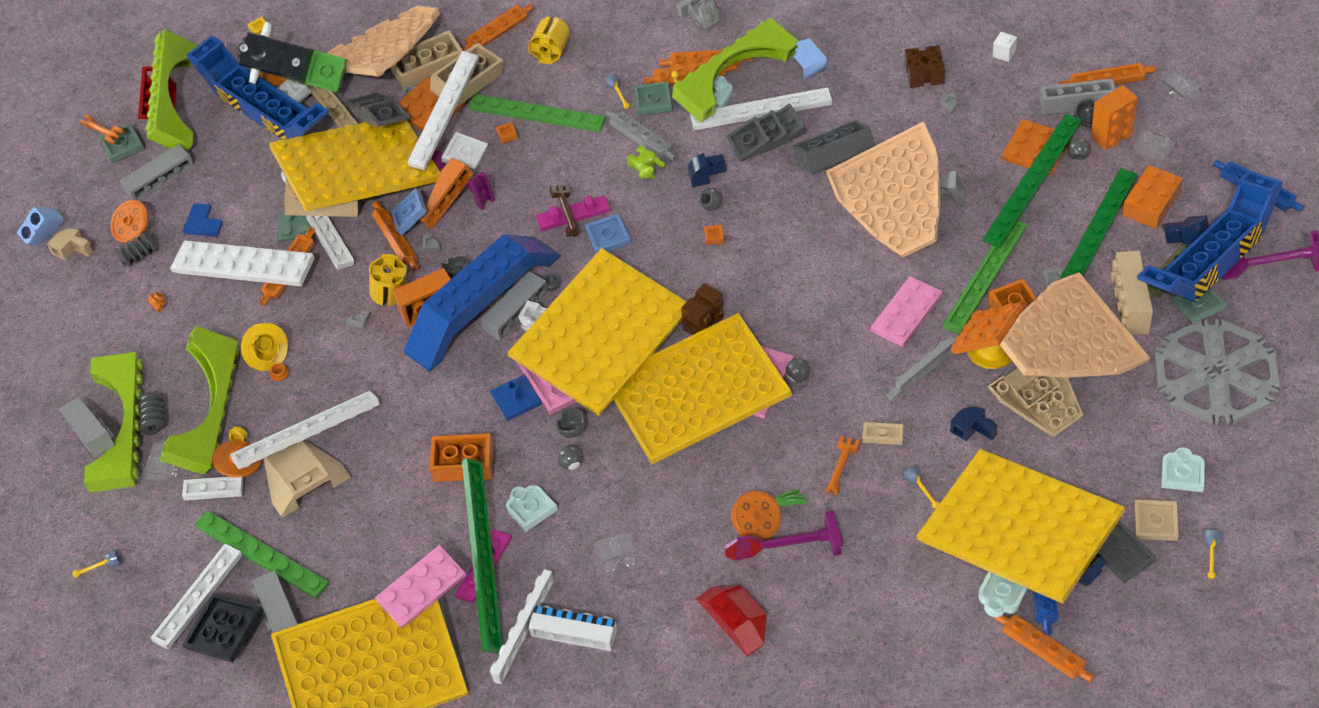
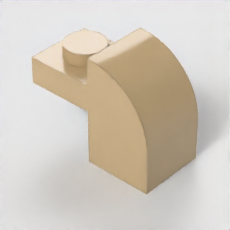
(67, 242)

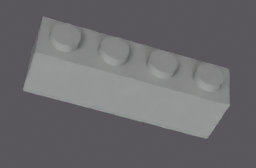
(1067, 96)
(156, 173)
(507, 310)
(87, 426)
(273, 602)

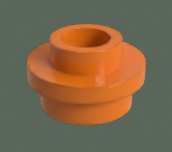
(278, 367)

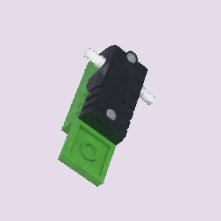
(290, 61)

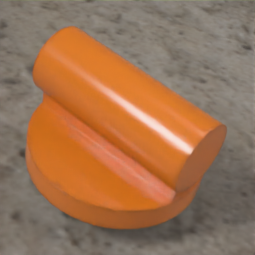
(157, 300)

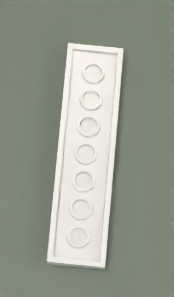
(242, 263)

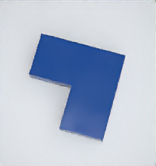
(200, 224)

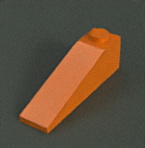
(448, 186)

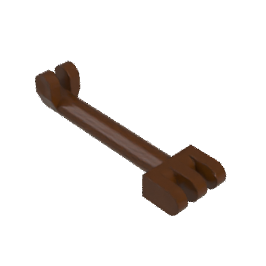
(562, 194)

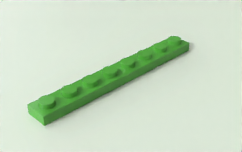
(537, 113)
(982, 281)
(262, 554)

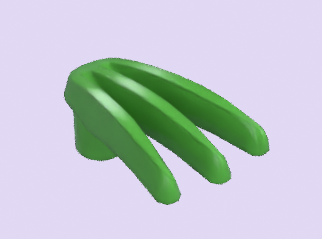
(789, 498)

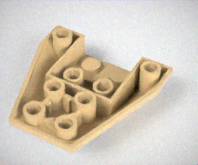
(1041, 400)
(299, 471)

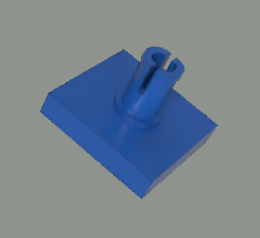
(515, 397)

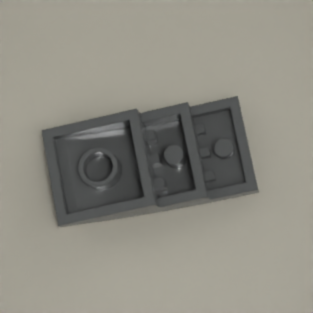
(377, 109)
(766, 132)

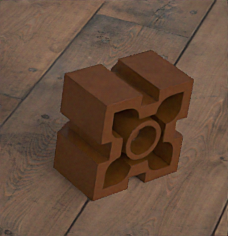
(924, 66)
(702, 309)

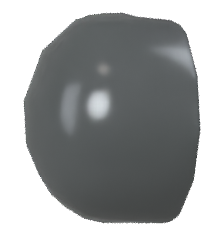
(1085, 111)
(455, 265)
(571, 419)

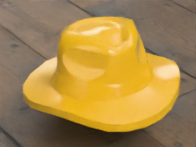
(264, 346)
(990, 357)

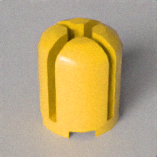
(549, 39)
(380, 279)

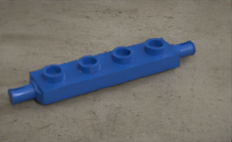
(1233, 172)
(1045, 611)

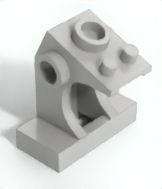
(703, 12)
(953, 186)

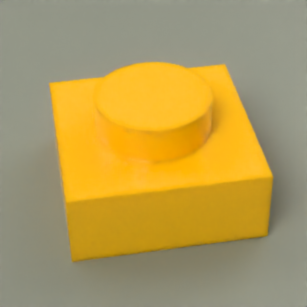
(256, 26)

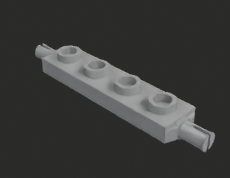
(641, 135)
(922, 368)

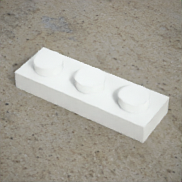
(212, 488)

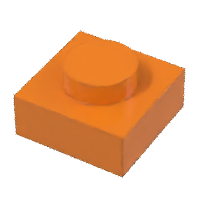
(506, 132)
(714, 234)

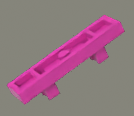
(556, 217)
(467, 588)

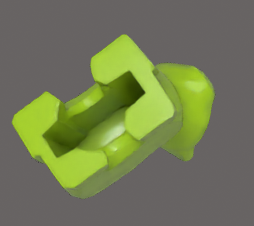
(644, 162)

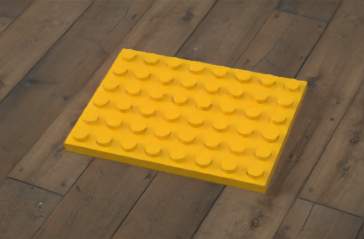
(351, 163)
(599, 331)
(699, 388)
(1021, 525)
(369, 661)

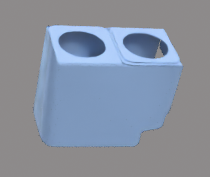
(810, 58)
(46, 218)

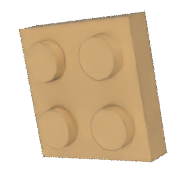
(1156, 520)

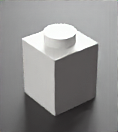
(1004, 46)

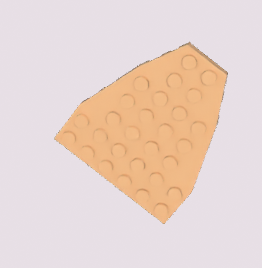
(386, 42)
(894, 190)
(1071, 335)

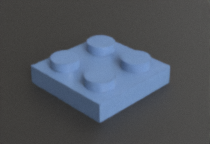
(409, 211)
(607, 233)

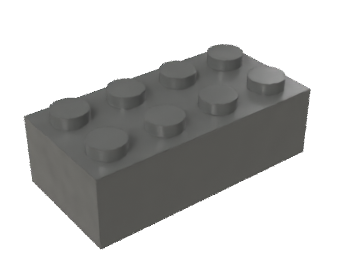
(833, 146)

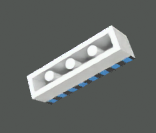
(573, 627)

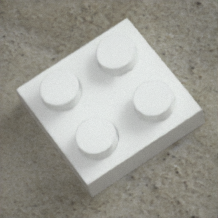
(466, 150)

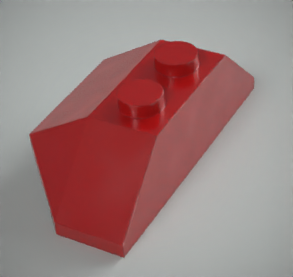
(145, 93)
(737, 615)

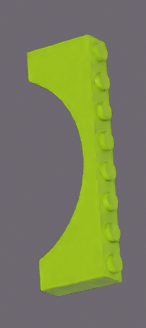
(766, 40)
(163, 123)
(216, 357)
(118, 464)

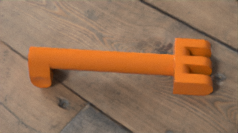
(110, 134)
(846, 449)

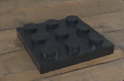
(222, 627)

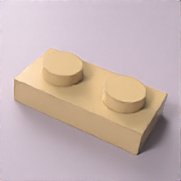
(882, 433)

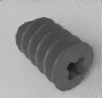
(133, 250)
(151, 413)

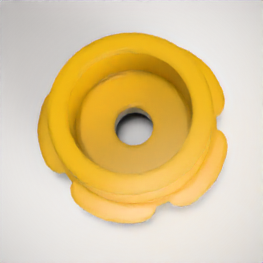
(237, 434)

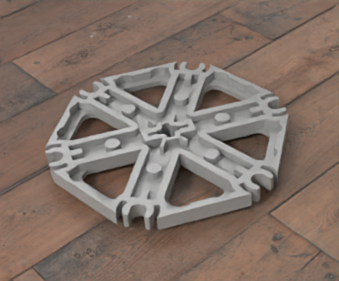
(1218, 384)

